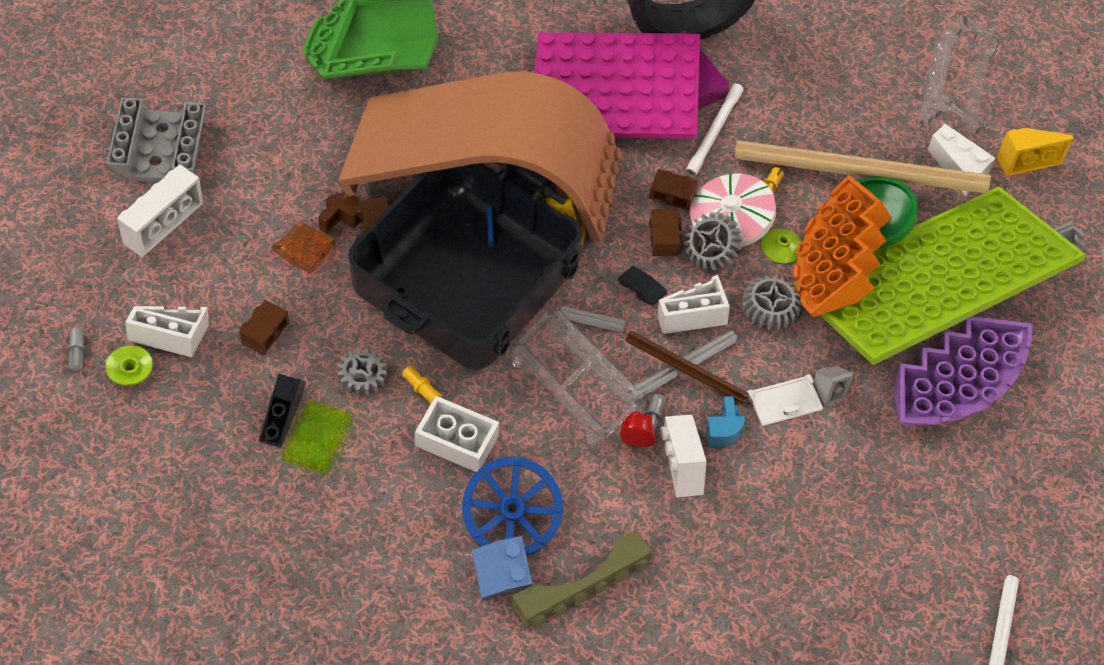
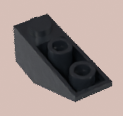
(282, 409)

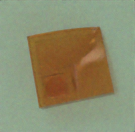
(304, 247)

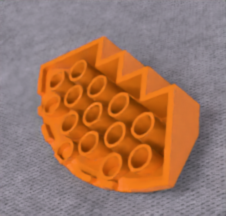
(839, 249)

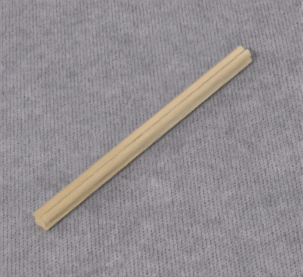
(862, 166)

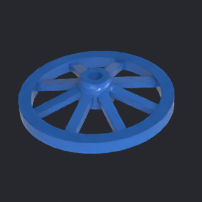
(513, 499)

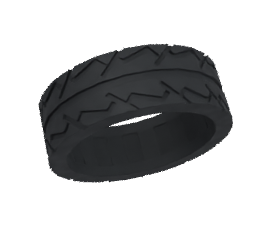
(695, 17)

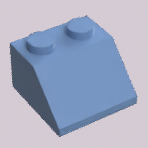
(501, 567)

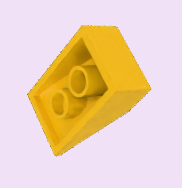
(1032, 150)

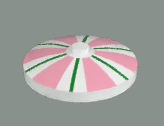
(741, 198)

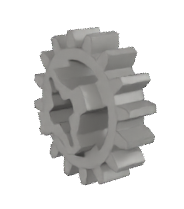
(362, 371)

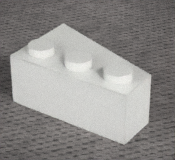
(959, 153)
(695, 308)
(167, 330)
(684, 455)

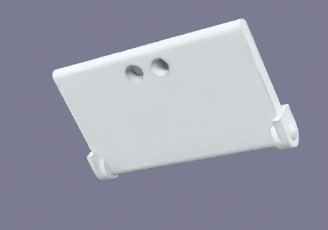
(785, 397)

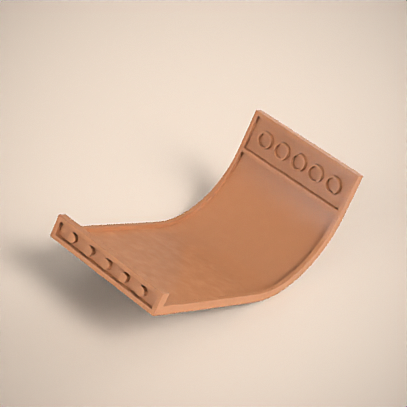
(491, 119)

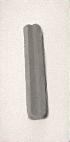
(593, 319)

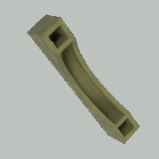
(540, 602)

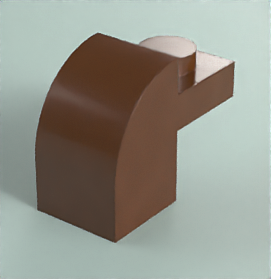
(339, 208)

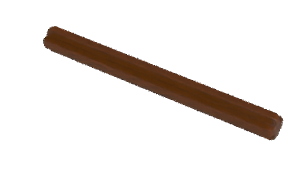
(686, 367)

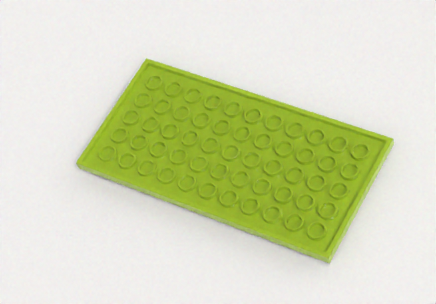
(952, 272)

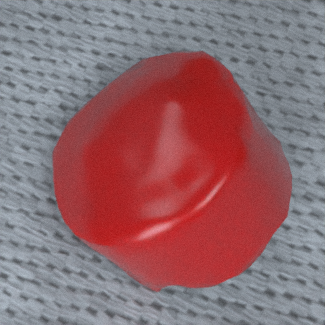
(637, 430)

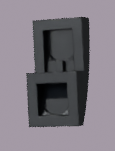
(645, 286)

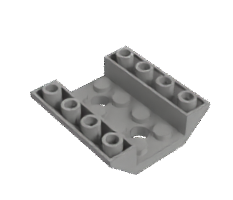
(139, 143)

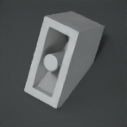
(832, 383)

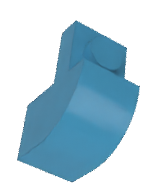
(725, 429)

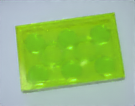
(317, 437)

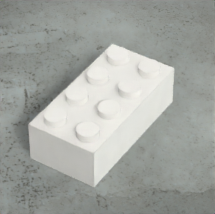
(160, 210)

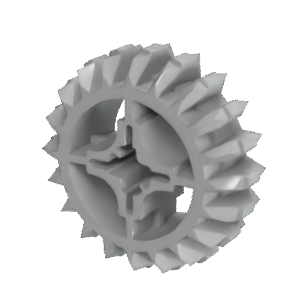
(718, 234)
(759, 307)

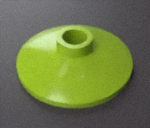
(776, 250)
(125, 358)

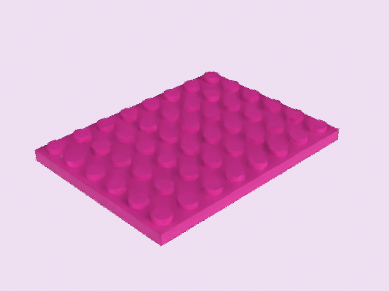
(636, 80)

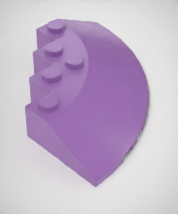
(963, 373)

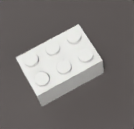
(456, 434)

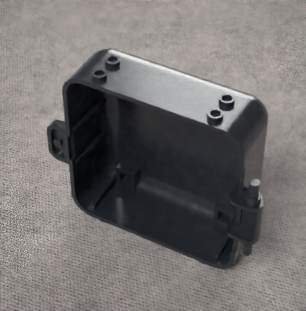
(440, 278)

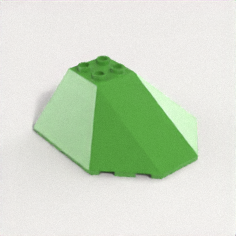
(372, 38)

